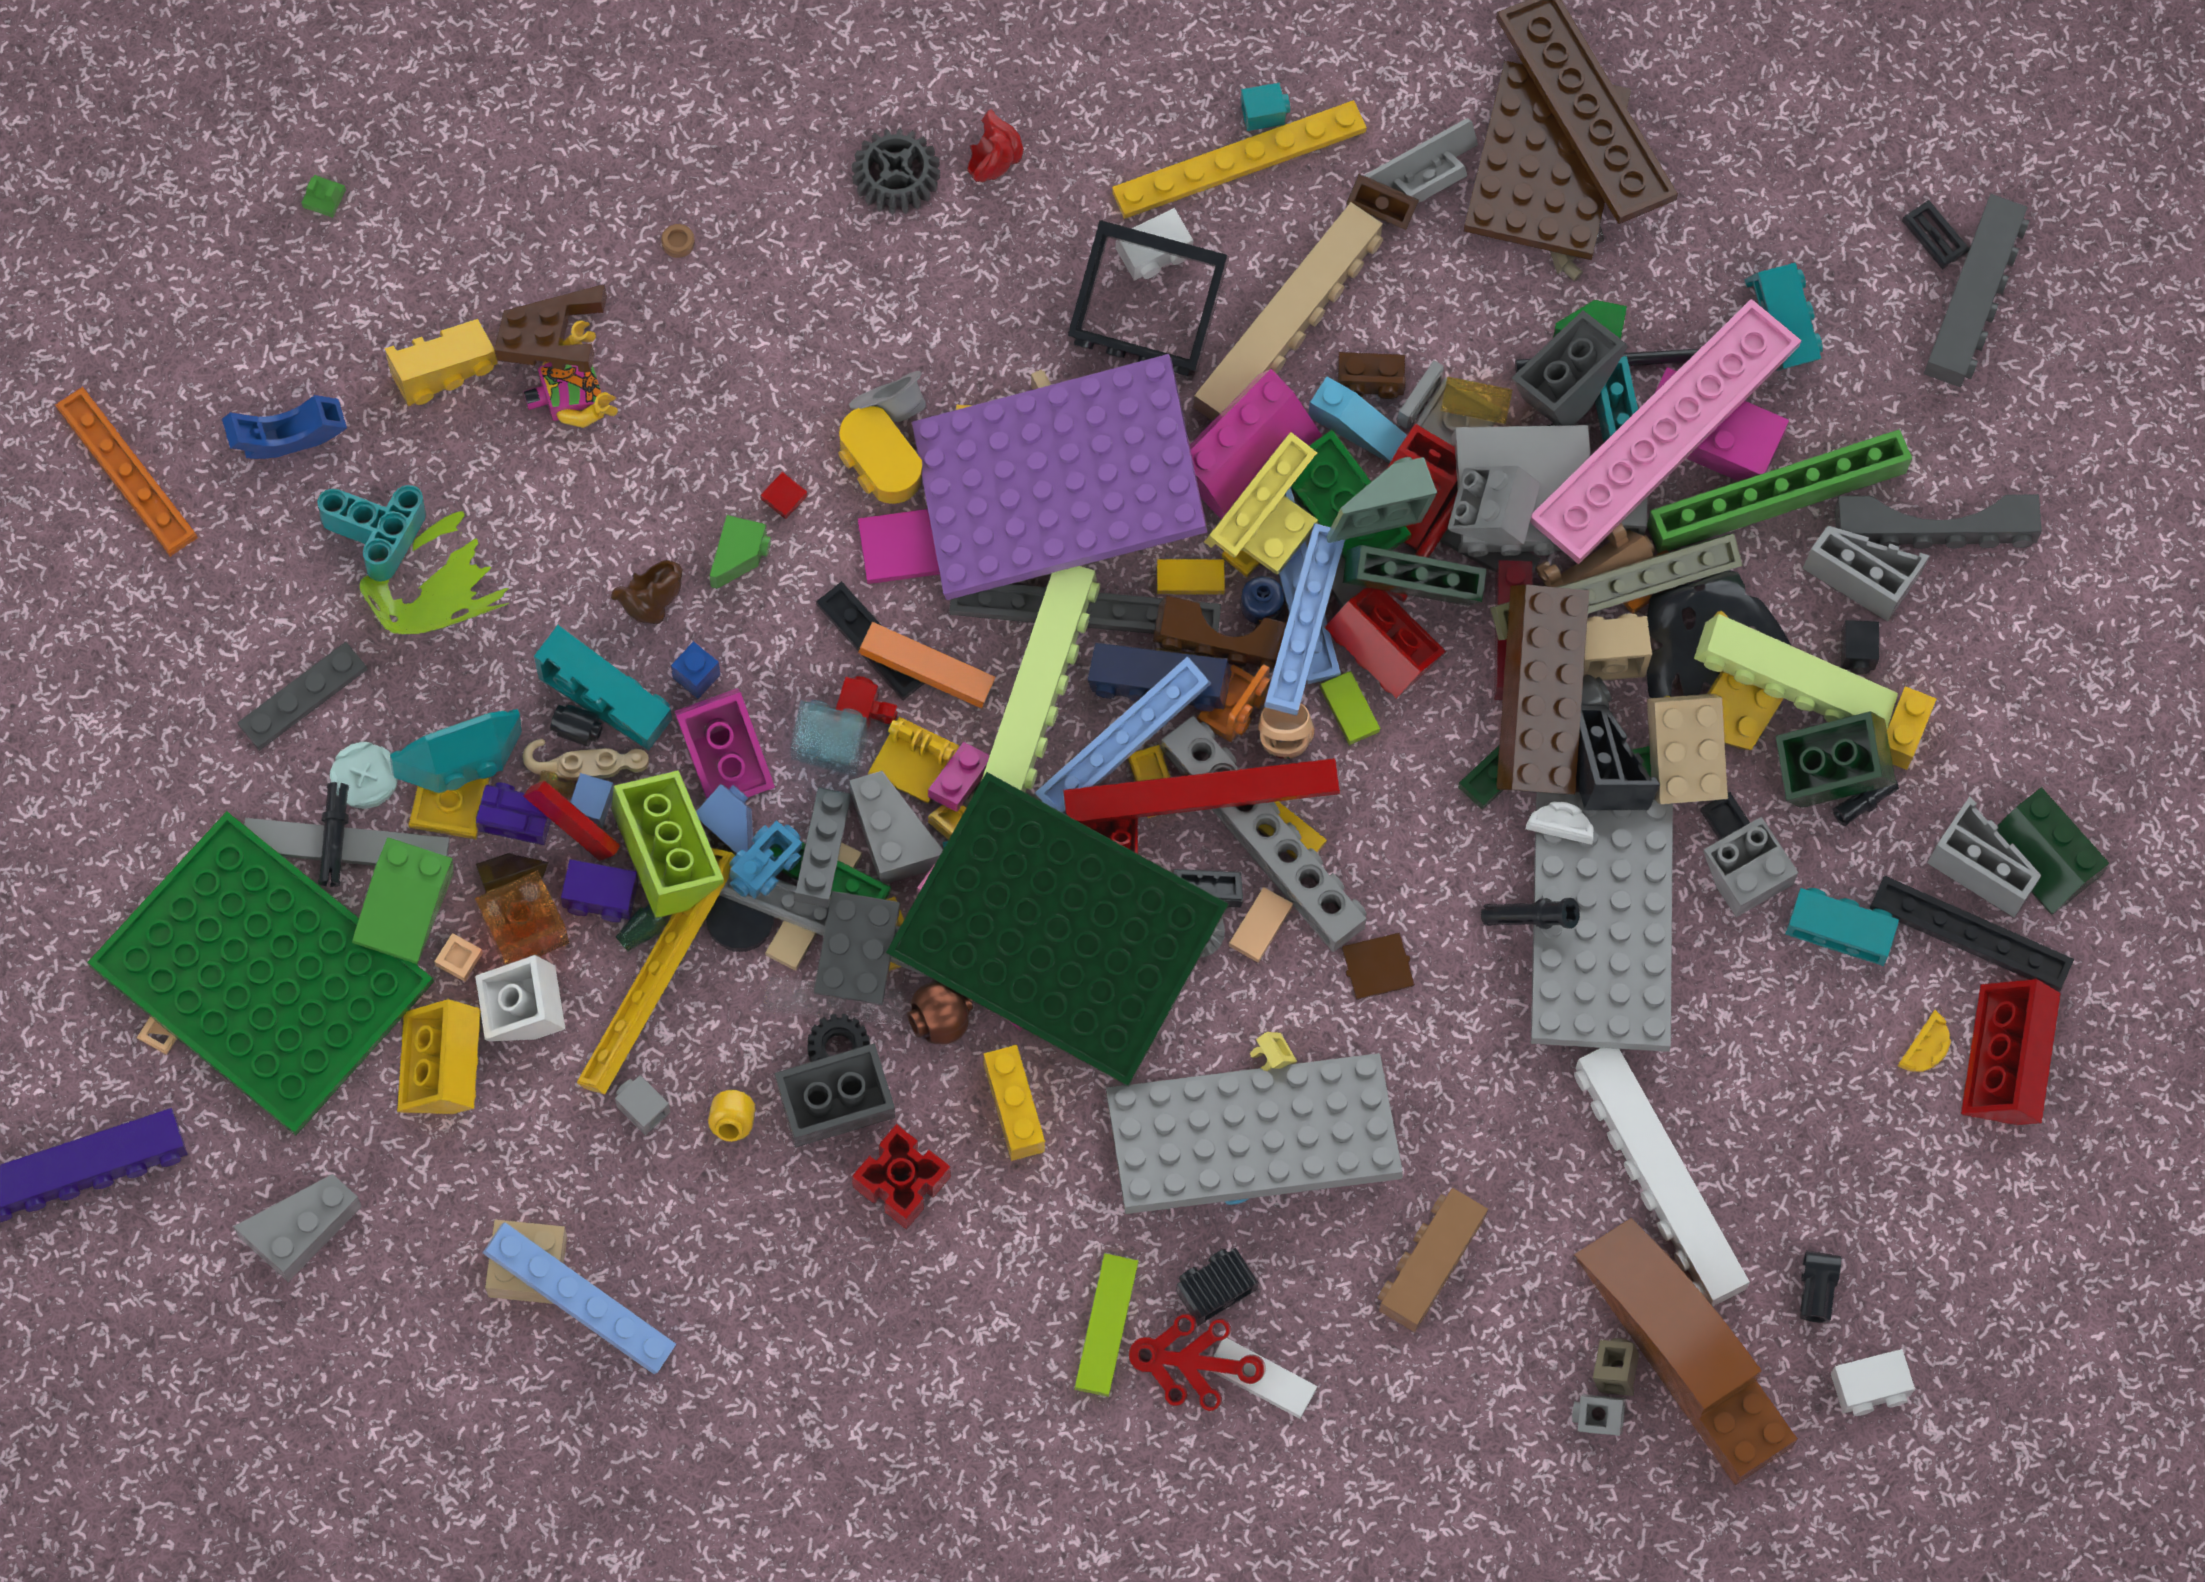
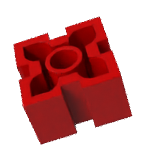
(899, 1156)

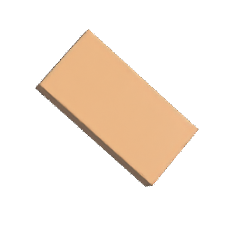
(1260, 924)

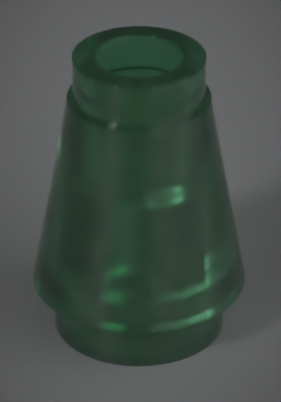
(640, 928)

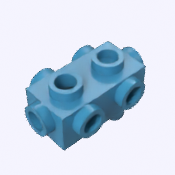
(756, 869)

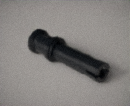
(1542, 913)

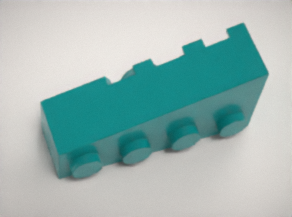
(601, 688)

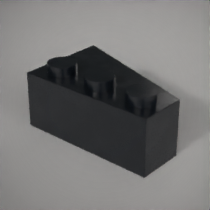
(1608, 768)

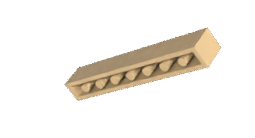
(1293, 309)

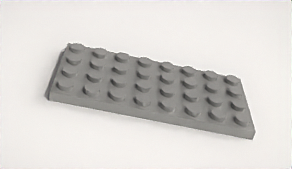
(1612, 971)
(1253, 1133)

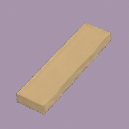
(792, 941)

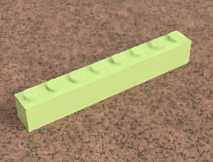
(1042, 676)

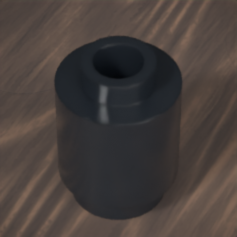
(576, 725)

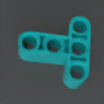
(376, 531)

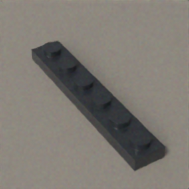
(1972, 933)

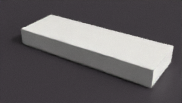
(1276, 1387)

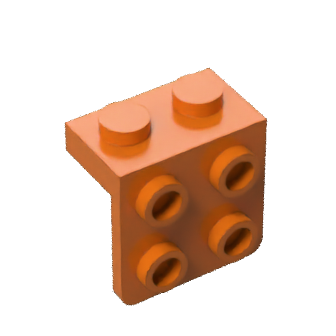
(1243, 696)

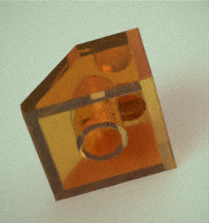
(522, 919)

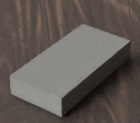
(1420, 395)

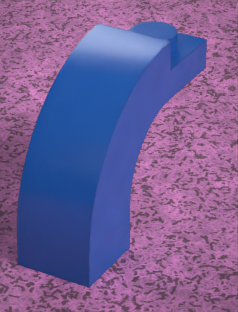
(288, 432)

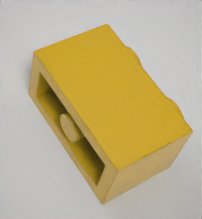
(1908, 725)

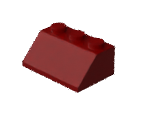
(1384, 640)

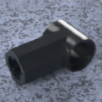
(1819, 1280)

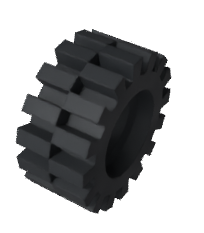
(835, 1027)

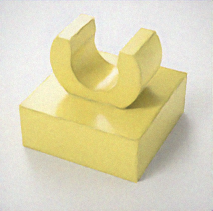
(1275, 1050)

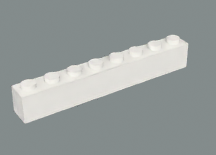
(1661, 1174)

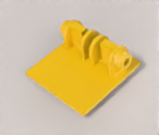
(913, 758)

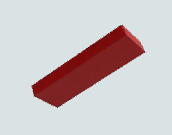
(572, 820)

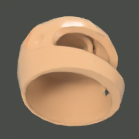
(1292, 729)

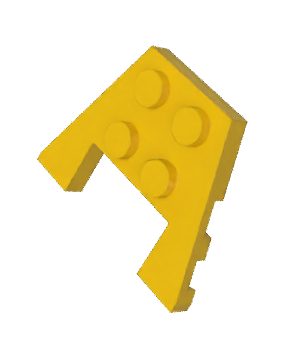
(1745, 709)

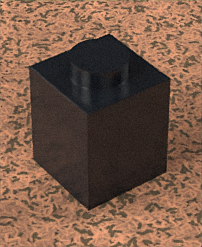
(1860, 646)

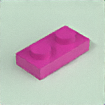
(959, 777)

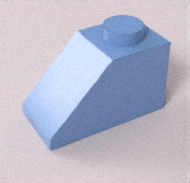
(728, 817)

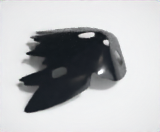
(1721, 593)

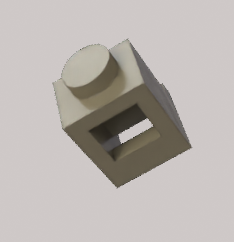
(1611, 1378)

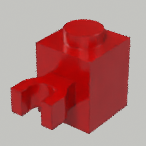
(862, 696)

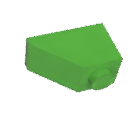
(738, 550)

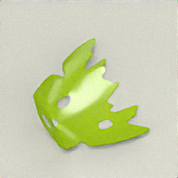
(441, 594)

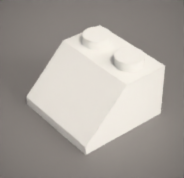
(520, 1000)

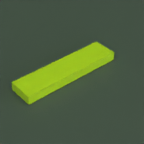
(1106, 1325)

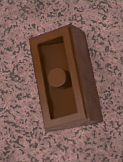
(1383, 201)

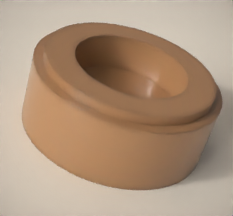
(678, 240)

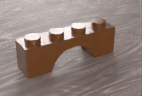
(1184, 626)

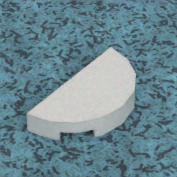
(1562, 821)

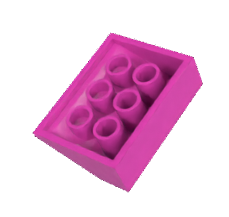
(1245, 437)

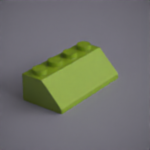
(666, 842)

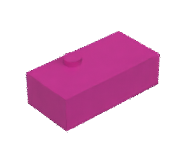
(1742, 443)

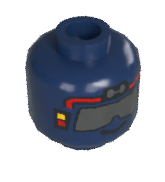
(1261, 599)

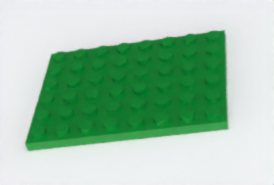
(259, 973)

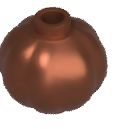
(939, 1012)

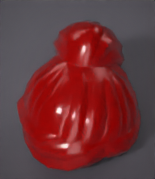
(996, 150)

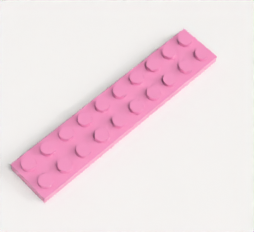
(1664, 431)

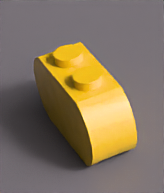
(880, 455)

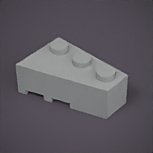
(892, 831)
(1984, 861)

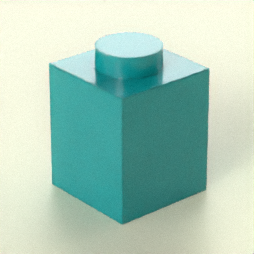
(1264, 106)

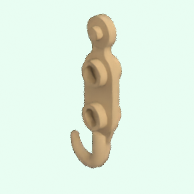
(593, 762)

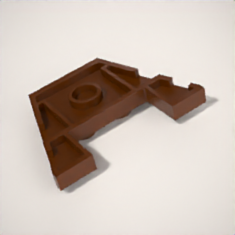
(539, 329)

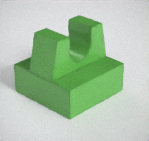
(323, 196)

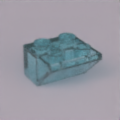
(829, 737)

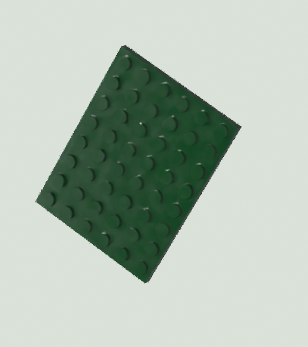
(1057, 928)

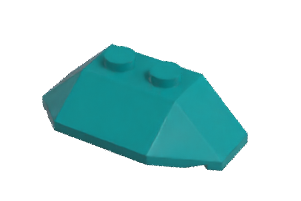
(459, 752)

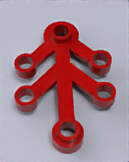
(1190, 1361)

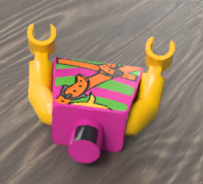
(571, 394)

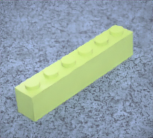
(1790, 672)

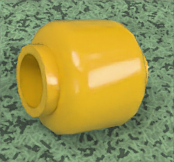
(731, 1115)

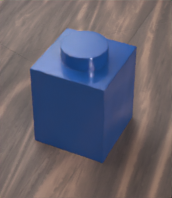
(695, 670)

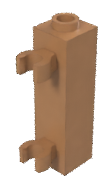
(1622, 550)

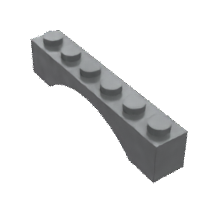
(2009, 520)

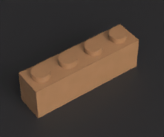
(1432, 1260)

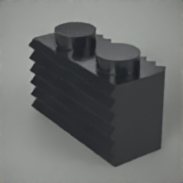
(1216, 1285)

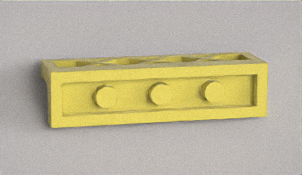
(1261, 495)

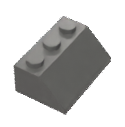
(835, 1095)

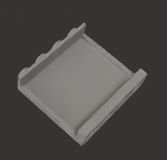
(1542, 451)

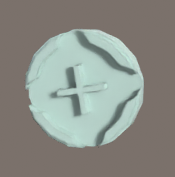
(366, 772)

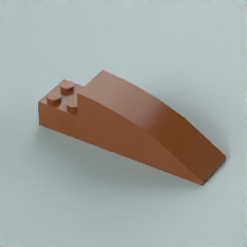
(1689, 1349)

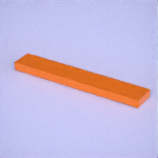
(126, 471)

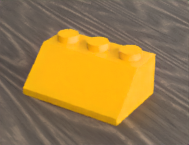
(439, 1058)

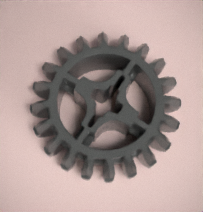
(882, 190)

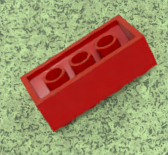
(2011, 1052)

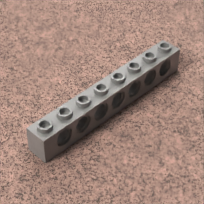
(1332, 928)

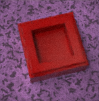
(783, 495)

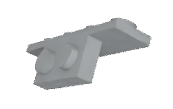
(1430, 164)

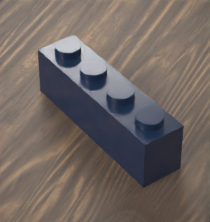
(1135, 671)

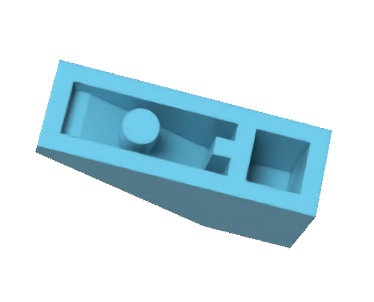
(1355, 419)

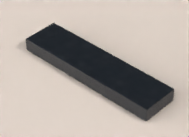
(854, 622)

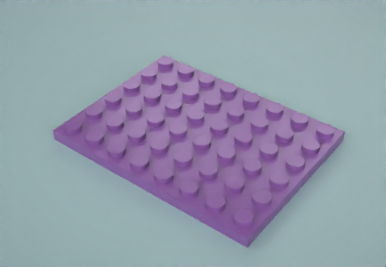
(1058, 477)

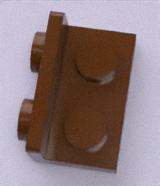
(1372, 373)

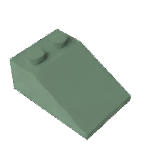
(1390, 501)

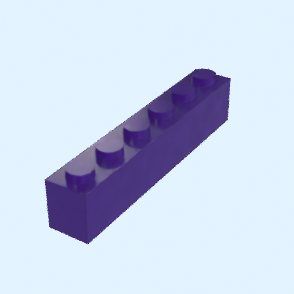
(90, 1162)

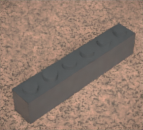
(1975, 291)

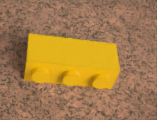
(1014, 1102)

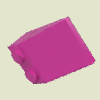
(724, 744)

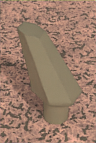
(1565, 264)

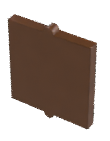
(1378, 966)

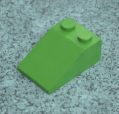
(403, 900)

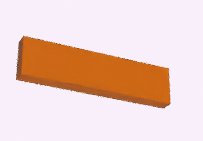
(926, 665)

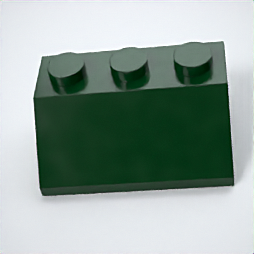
(2053, 848)

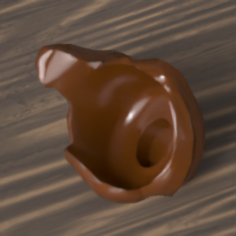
(650, 592)

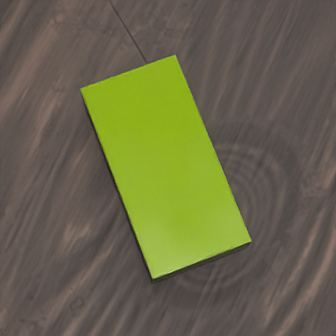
(1349, 708)

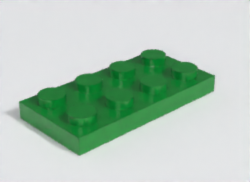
(1330, 483)

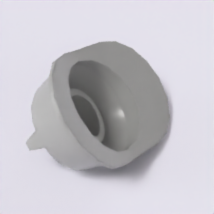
(898, 399)

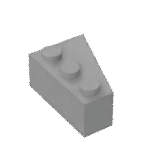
(1864, 570)
(299, 1225)

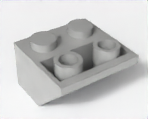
(1494, 504)
(1749, 866)

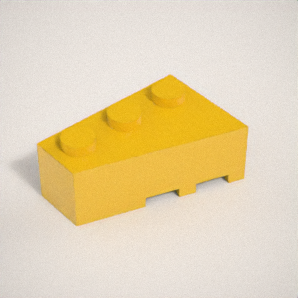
(441, 362)

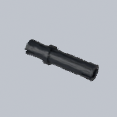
(333, 835)

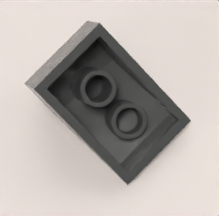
(1570, 370)

